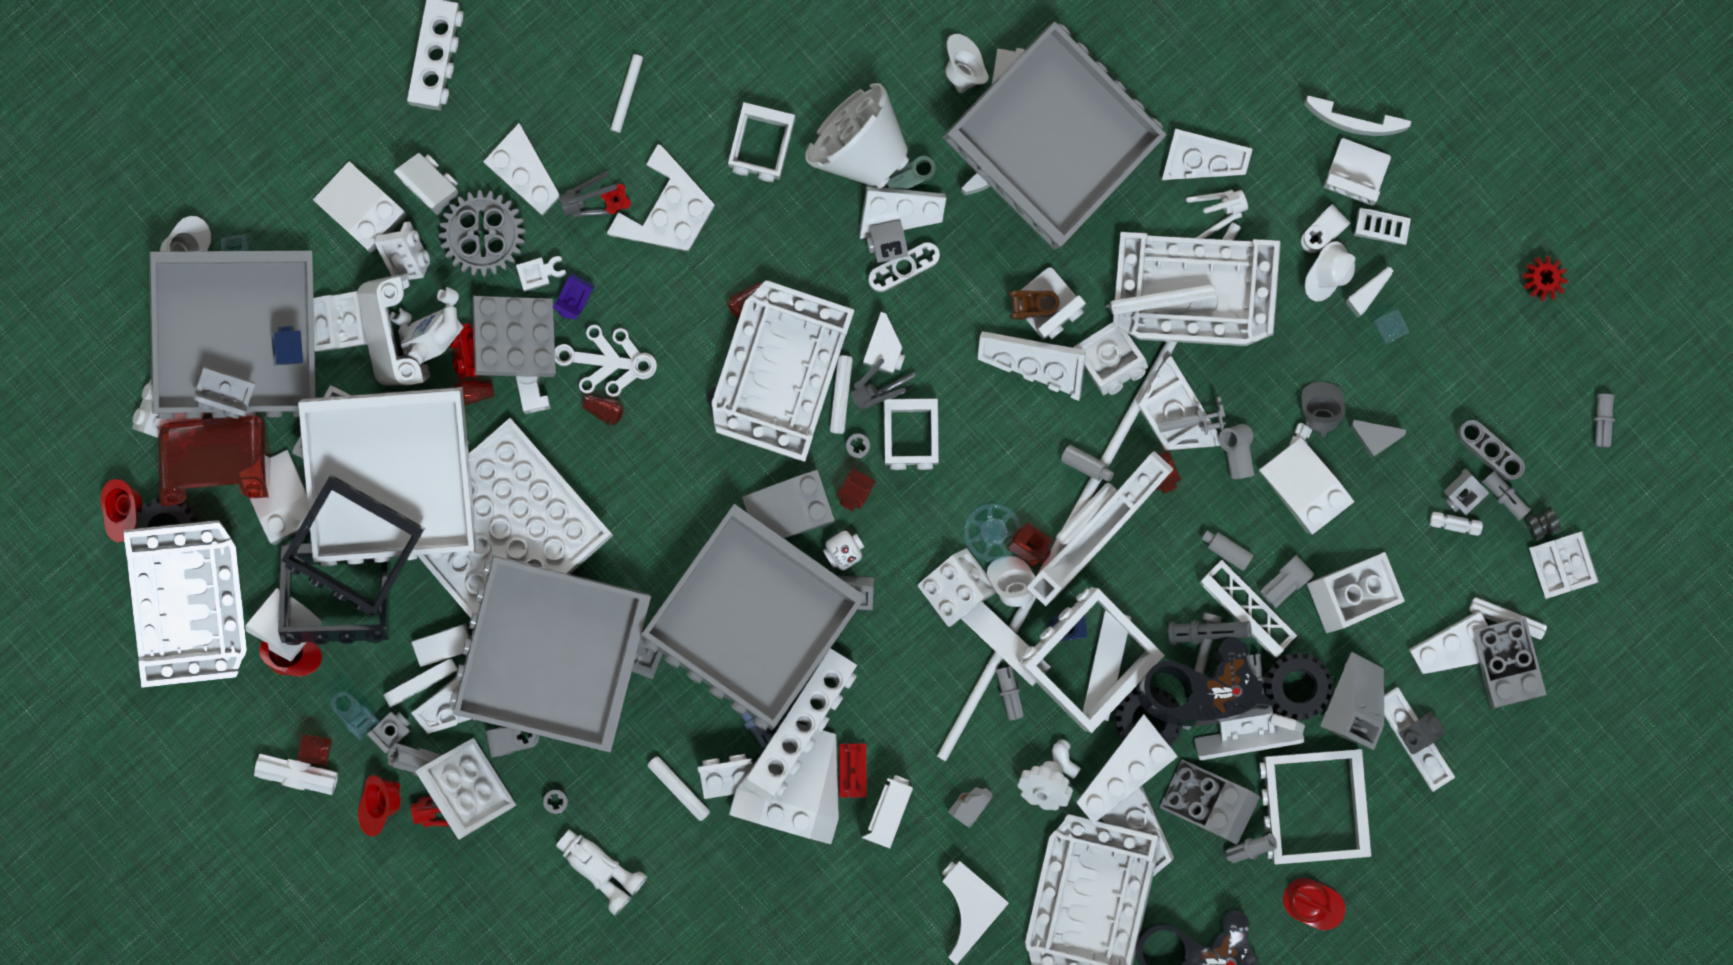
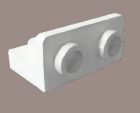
(403, 252)

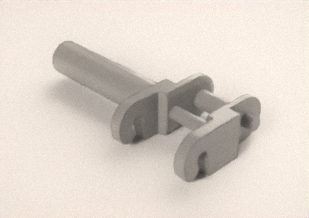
(1195, 419)

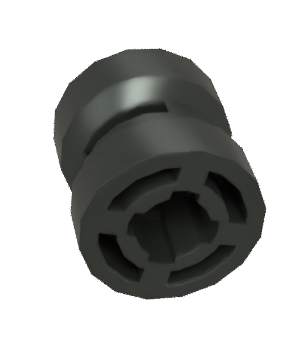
(1542, 524)

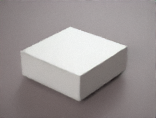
(1287, 723)

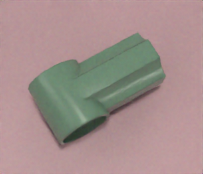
(908, 176)

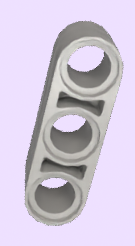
(1503, 454)

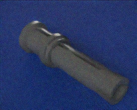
(1196, 632)

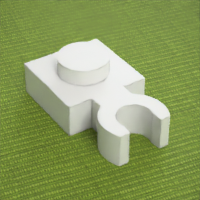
(535, 273)

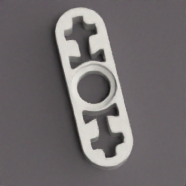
(925, 265)
(420, 682)

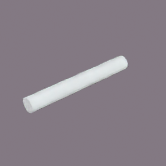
(626, 93)

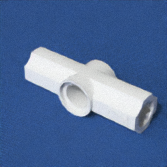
(296, 774)

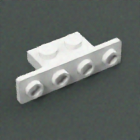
(1246, 734)

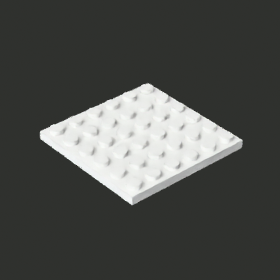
(519, 515)

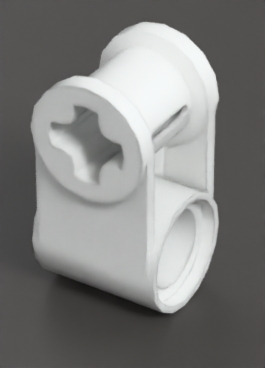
(1326, 227)

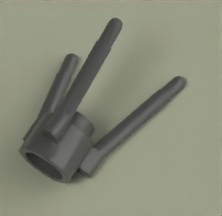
(573, 201)
(868, 395)

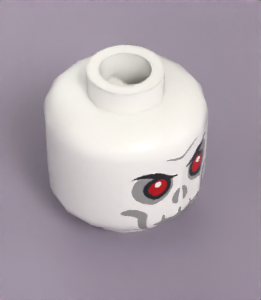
(843, 550)

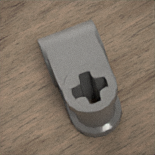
(507, 740)

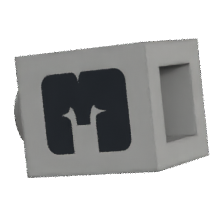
(887, 241)

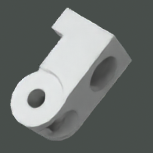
(531, 395)

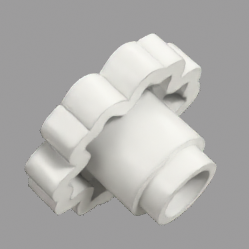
(1045, 786)

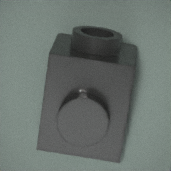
(1422, 733)

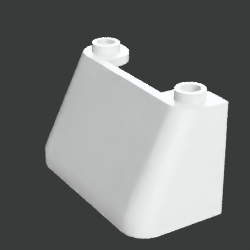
(373, 300)

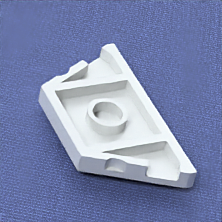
(1172, 398)

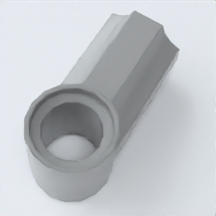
(1238, 450)
(1291, 578)
(409, 758)

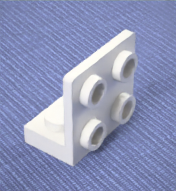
(1357, 172)
(956, 587)
(723, 778)

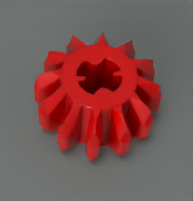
(1535, 278)

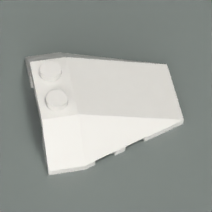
(808, 802)

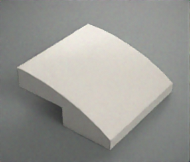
(337, 322)
(1564, 565)
(265, 625)

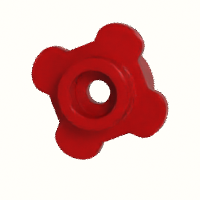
(623, 201)

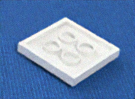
(465, 788)

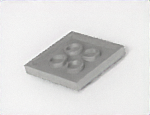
(513, 336)

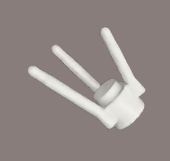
(1232, 203)

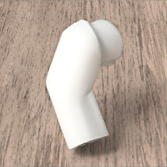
(1061, 756)

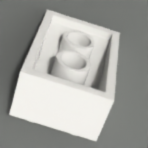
(359, 206)
(1306, 486)
(287, 501)
(1355, 592)

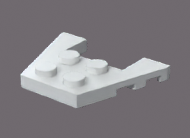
(677, 213)

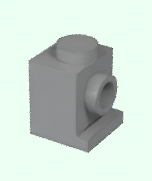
(1473, 495)
(379, 734)

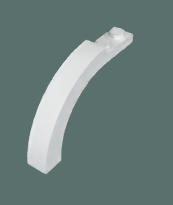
(1100, 529)

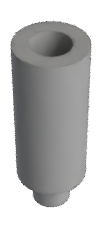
(1086, 464)
(1228, 549)

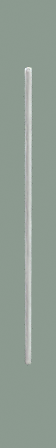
(1058, 547)

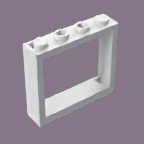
(1119, 690)
(1269, 798)

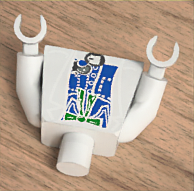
(431, 334)

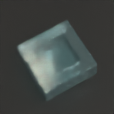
(1391, 326)

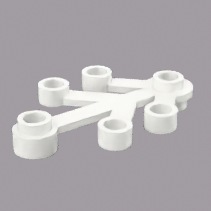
(609, 361)

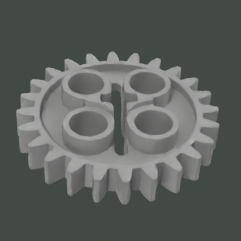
(458, 235)

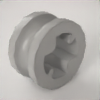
(850, 448)
(550, 808)

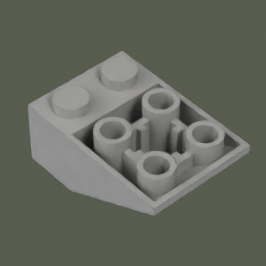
(1508, 663)
(1357, 703)
(1209, 801)

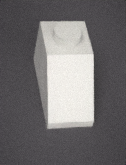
(886, 346)

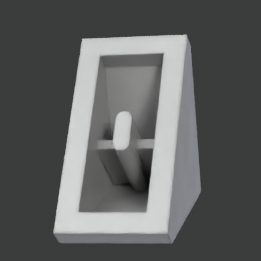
(1374, 436)

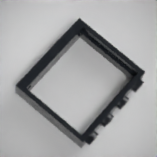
(319, 577)
(323, 634)

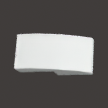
(441, 645)

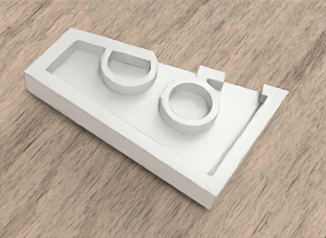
(1203, 156)
(522, 170)
(1450, 647)

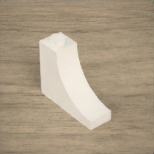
(977, 906)

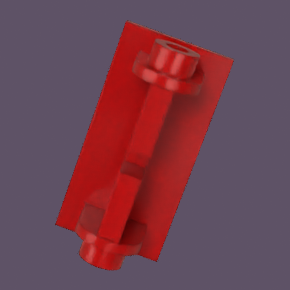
(461, 361)
(852, 770)

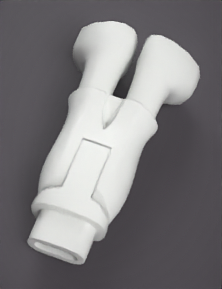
(599, 868)

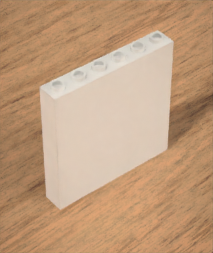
(401, 452)

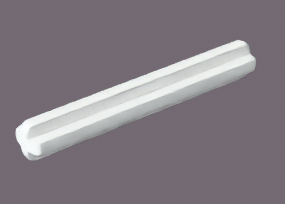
(1163, 299)

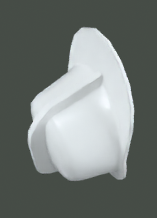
(965, 64)
(189, 235)
(1331, 269)
(1010, 581)

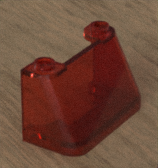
(213, 455)

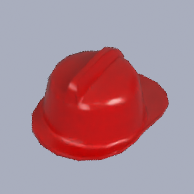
(119, 508)
(303, 664)
(377, 804)
(1314, 904)

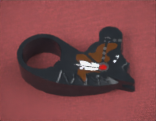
(1212, 699)
(1226, 947)

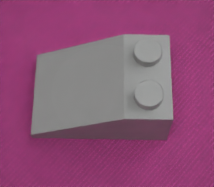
(791, 505)

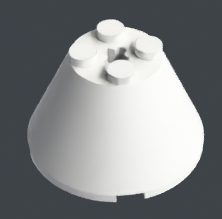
(861, 139)

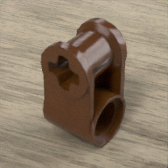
(1031, 304)

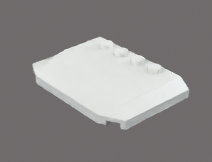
(1240, 271)
(779, 369)
(185, 602)
(1091, 894)

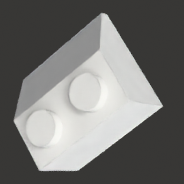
(427, 183)

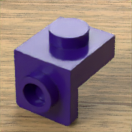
(573, 297)

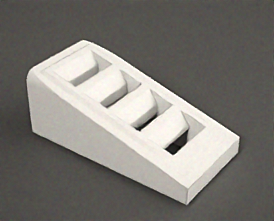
(1384, 217)
(1364, 296)

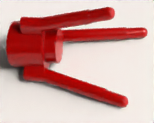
(424, 812)

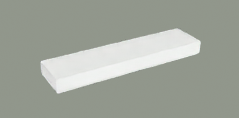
(1000, 638)
(1106, 661)
(1428, 760)

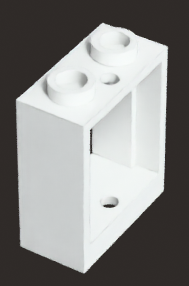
(769, 116)
(911, 405)

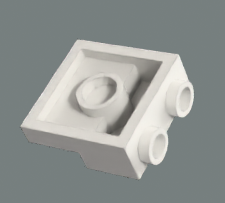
(1112, 359)

